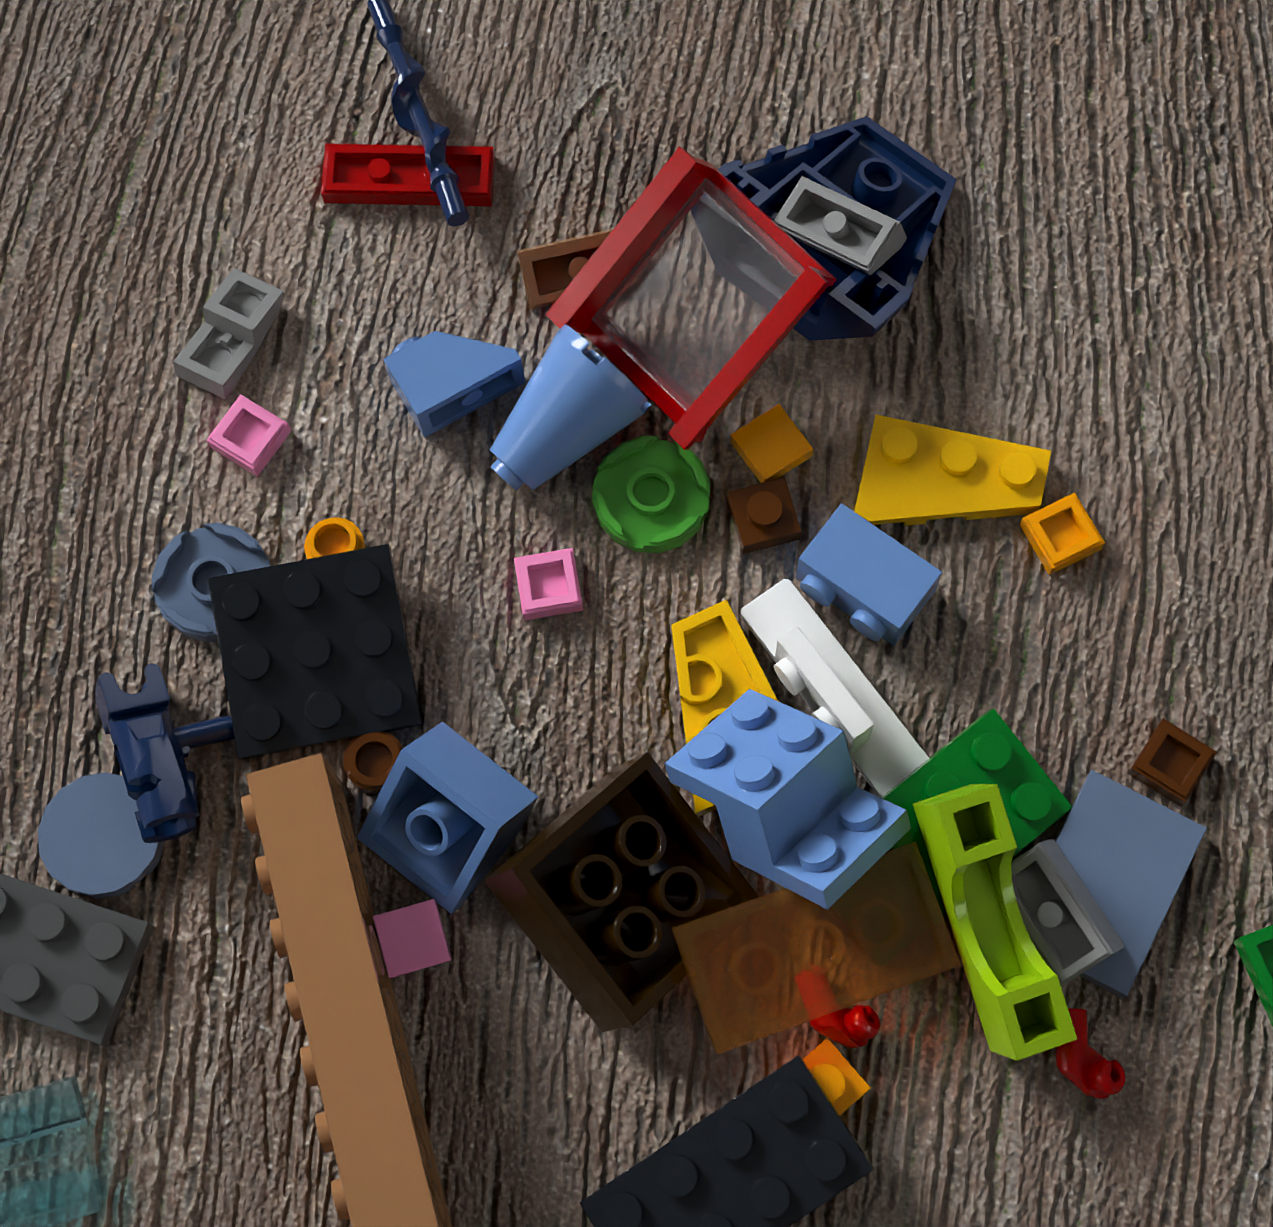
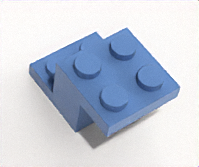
(788, 797)

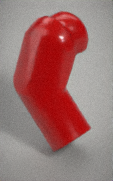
(849, 1026)
(1085, 1066)

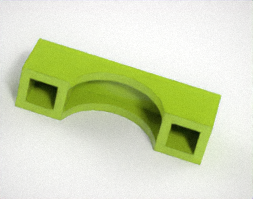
(1009, 980)

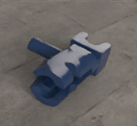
(154, 753)

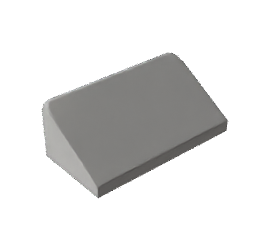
(840, 226)
(1061, 913)

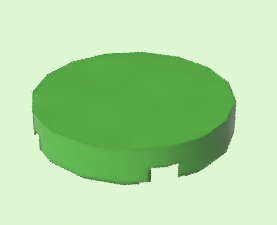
(651, 494)

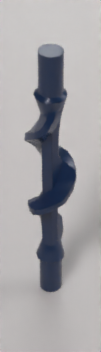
(413, 114)

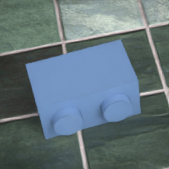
(866, 576)

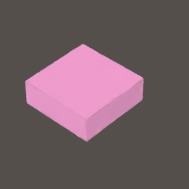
(249, 435)
(548, 584)
(412, 938)

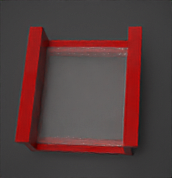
(691, 293)

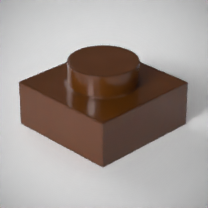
(764, 515)

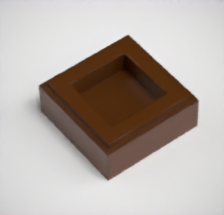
(1172, 762)

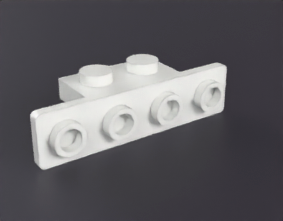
(832, 685)

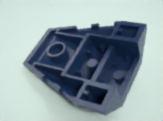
(872, 169)

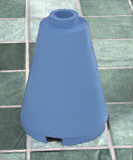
(564, 412)

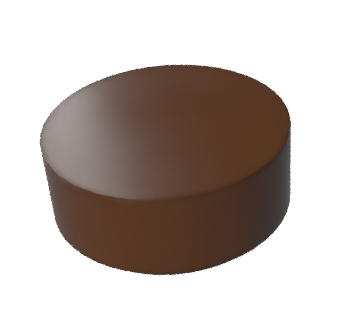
(370, 760)

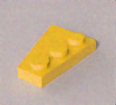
(941, 473)
(713, 671)

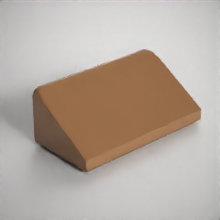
(554, 265)

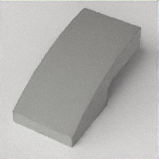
(232, 332)

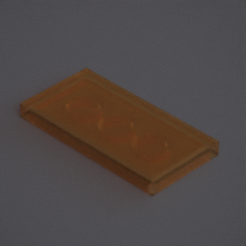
(794, 961)

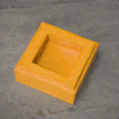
(771, 445)
(1061, 533)

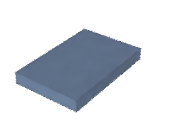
(1131, 863)

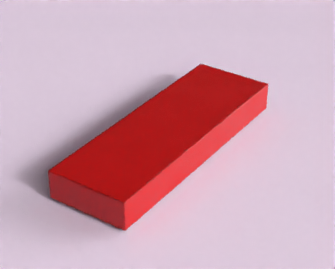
(400, 174)

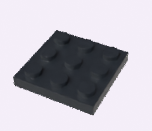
(314, 651)

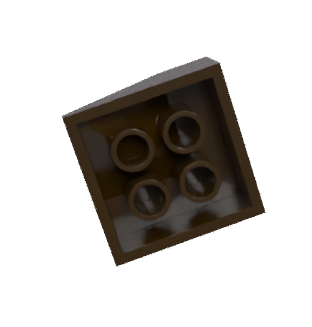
(611, 885)

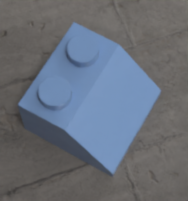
(445, 815)

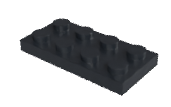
(744, 1165)

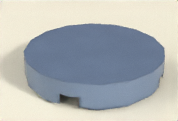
(183, 572)
(94, 839)

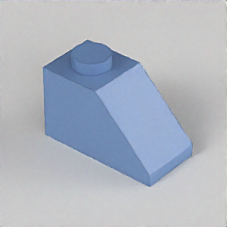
(450, 377)

